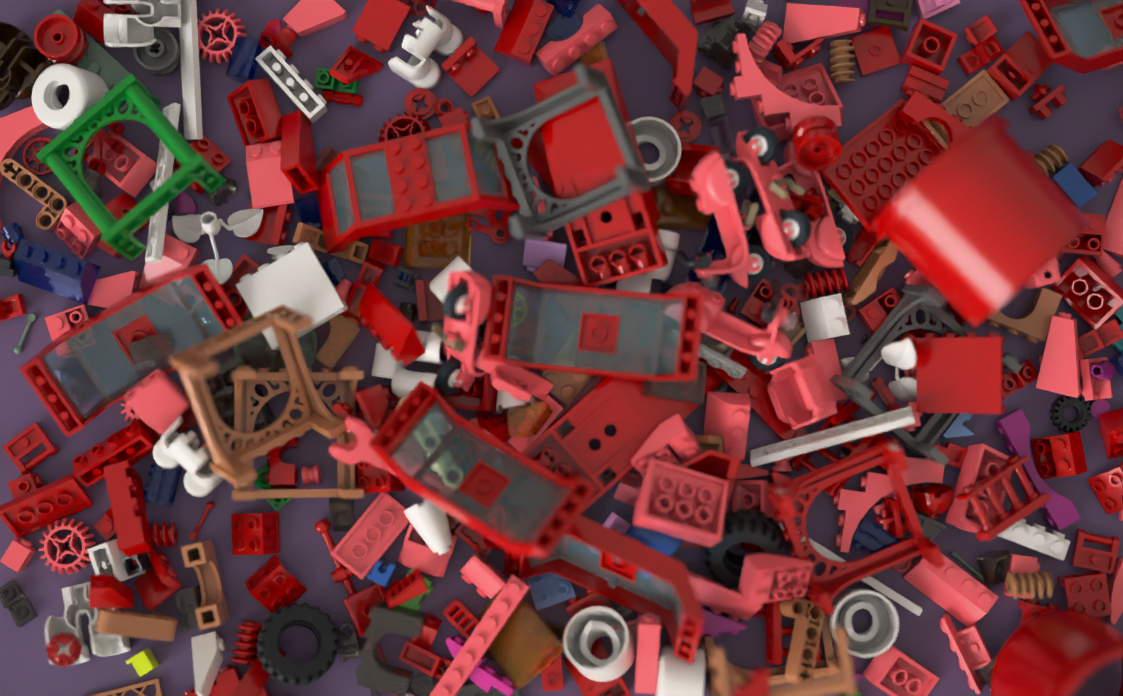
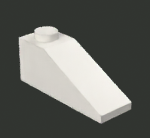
(754, 14)
(207, 659)

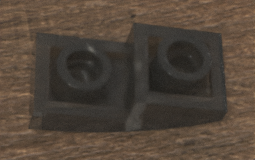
(17, 603)

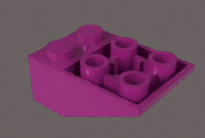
(717, 623)

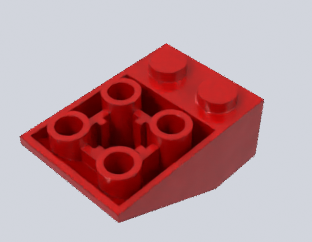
(1020, 66)
(595, 688)

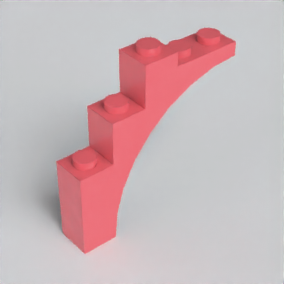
(772, 101)
(15, 131)
(874, 487)

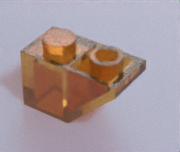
(529, 420)

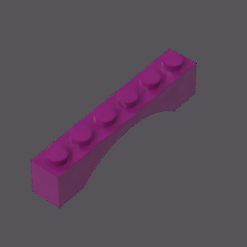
(1016, 431)

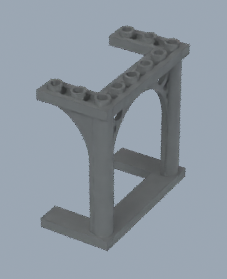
(501, 131)
(915, 298)

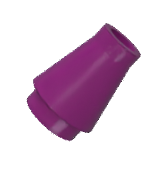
(1107, 370)

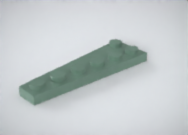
(103, 64)

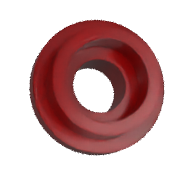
(443, 101)

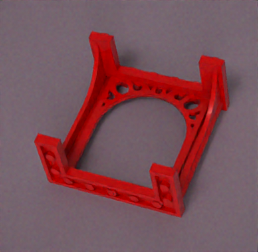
(826, 586)

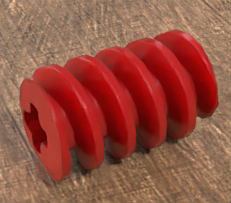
(825, 282)
(164, 535)
(247, 642)

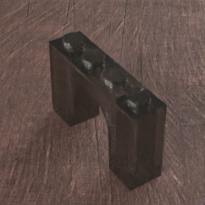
(374, 671)

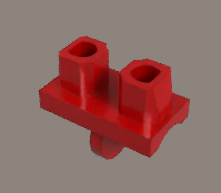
(1056, 97)
(808, 202)
(891, 518)

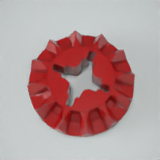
(417, 95)
(687, 117)
(63, 659)

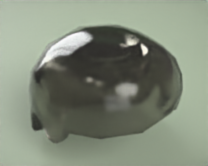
(219, 196)

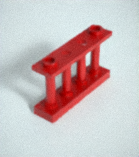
(801, 460)
(1019, 509)
(774, 633)

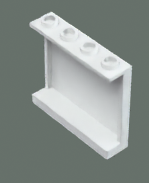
(296, 282)

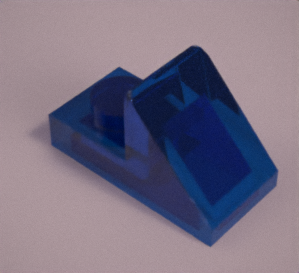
(309, 211)

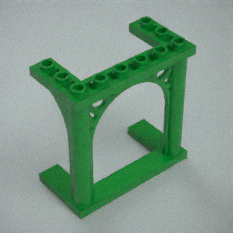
(194, 167)

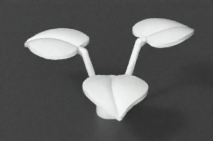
(191, 227)
(902, 356)

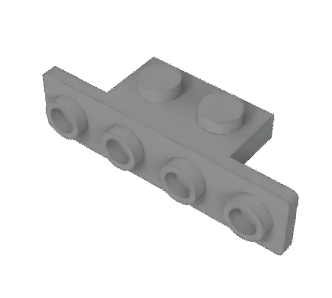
(719, 359)

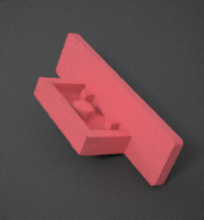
(515, 380)
(970, 649)

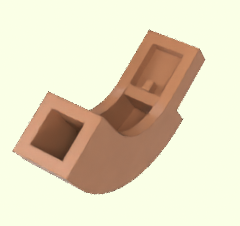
(305, 233)

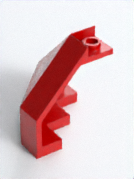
(718, 466)

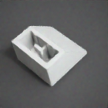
(107, 561)

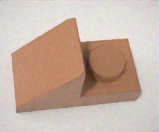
(485, 108)

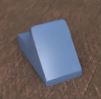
(956, 429)

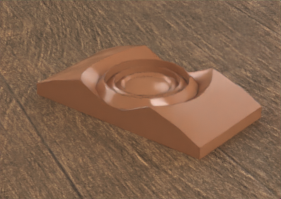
(870, 272)

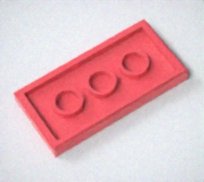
(371, 535)

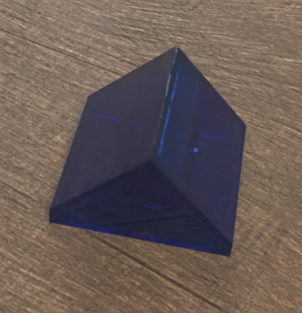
(242, 61)

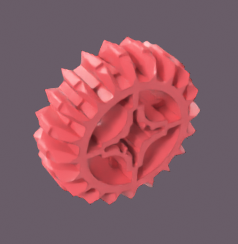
(222, 29)
(764, 41)
(59, 542)

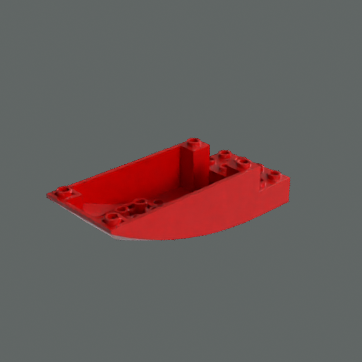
(583, 158)
(614, 403)

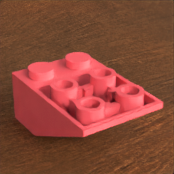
(670, 443)
(773, 578)

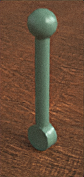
(31, 318)
(979, 575)

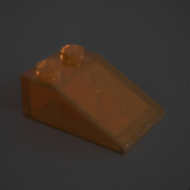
(679, 211)

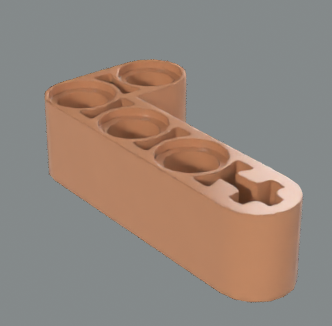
(34, 189)
(138, 625)
(800, 667)

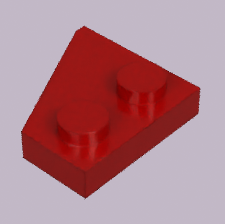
(354, 66)

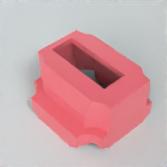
(801, 392)

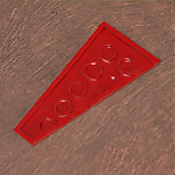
(756, 384)

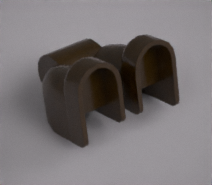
(23, 69)

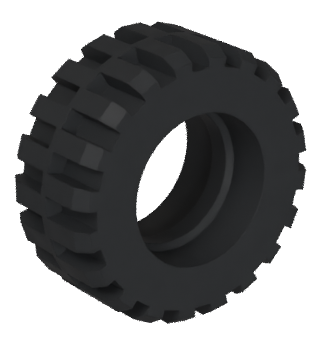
(737, 528)
(304, 616)

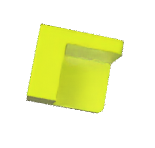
(143, 662)

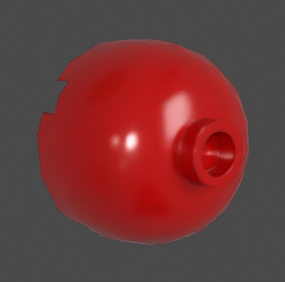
(494, 424)
(932, 499)

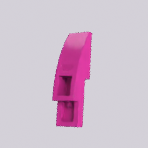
(482, 675)

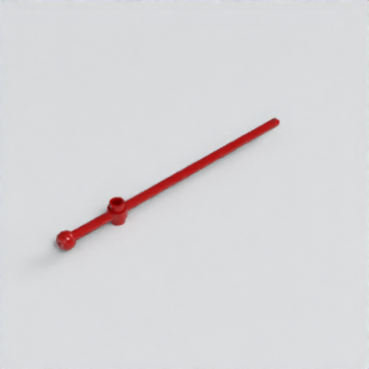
(341, 573)

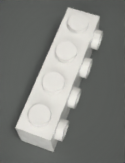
(291, 84)
(1037, 539)

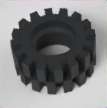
(1061, 422)

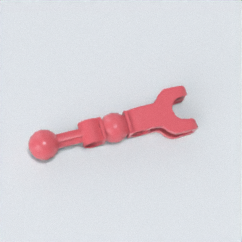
(359, 447)

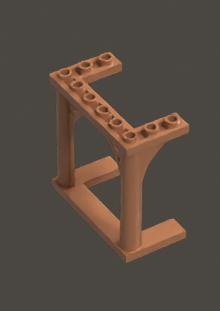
(244, 385)
(314, 415)
(839, 674)

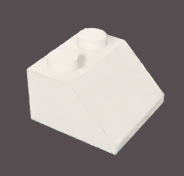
(824, 318)

